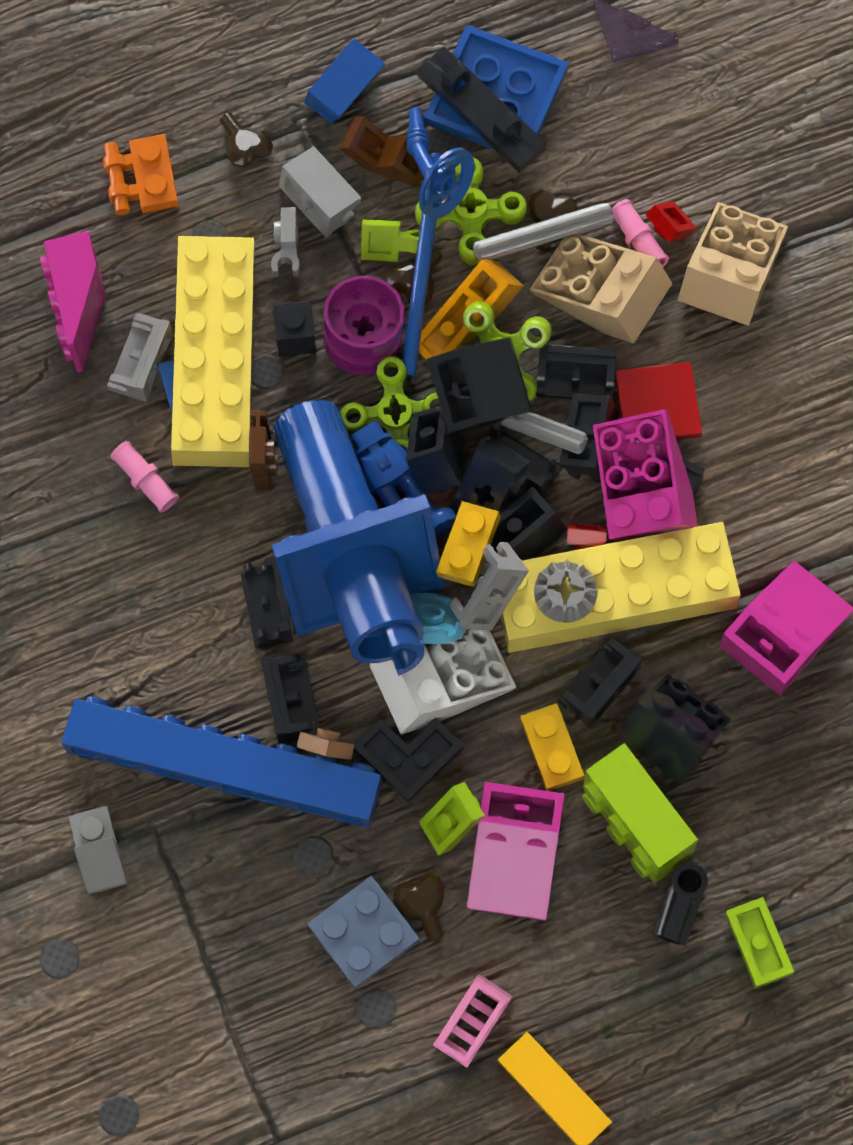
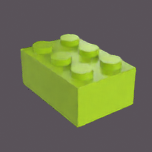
(638, 814)

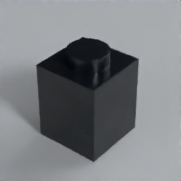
(294, 328)

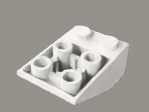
(445, 681)

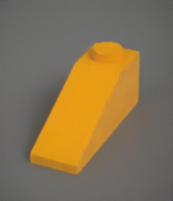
(486, 283)

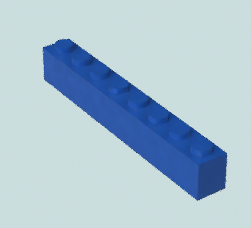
(222, 762)

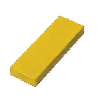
(554, 1091)

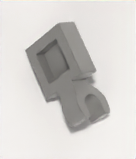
(287, 235)

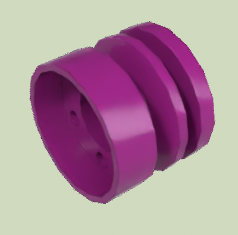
(359, 306)

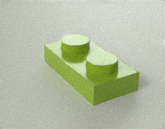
(451, 818)
(759, 942)

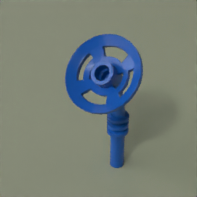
(441, 174)

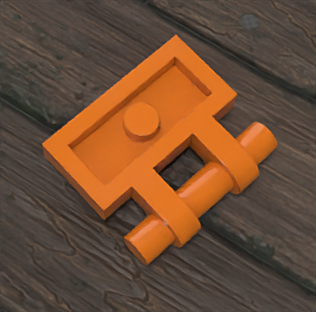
(152, 172)

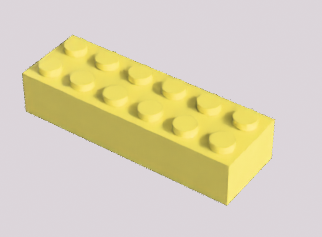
(213, 352)
(637, 586)

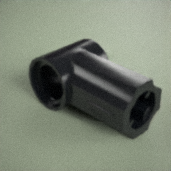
(680, 907)

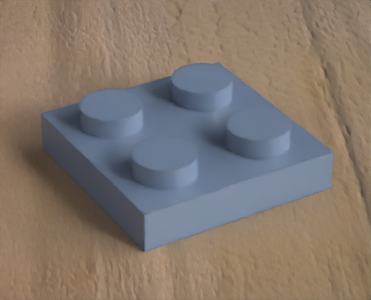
(363, 932)

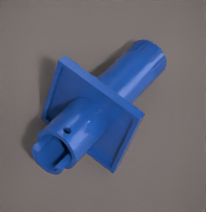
(356, 558)

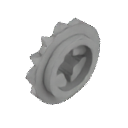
(550, 601)

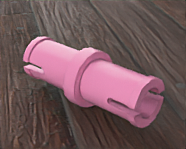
(637, 233)
(144, 476)

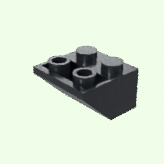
(479, 385)
(673, 727)

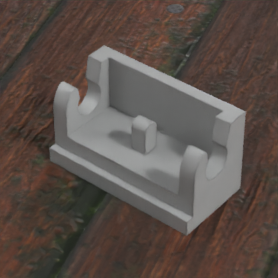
(319, 191)
(139, 359)
(492, 590)

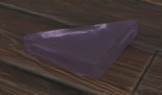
(629, 33)

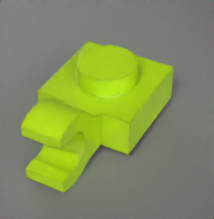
(383, 240)

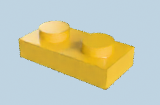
(464, 549)
(552, 747)

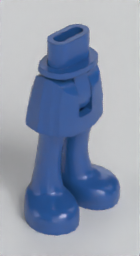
(386, 469)

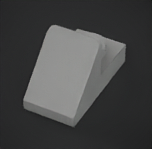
(97, 850)

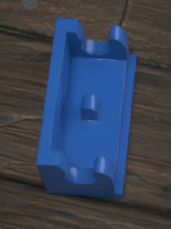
(343, 81)

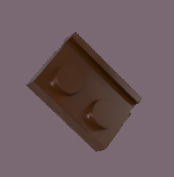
(262, 457)

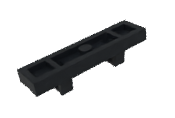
(481, 109)

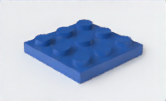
(514, 73)

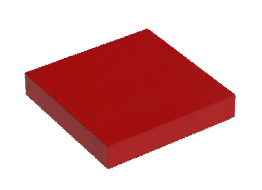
(658, 389)

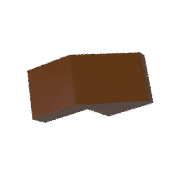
(381, 152)

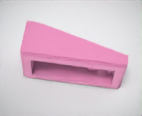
(492, 991)

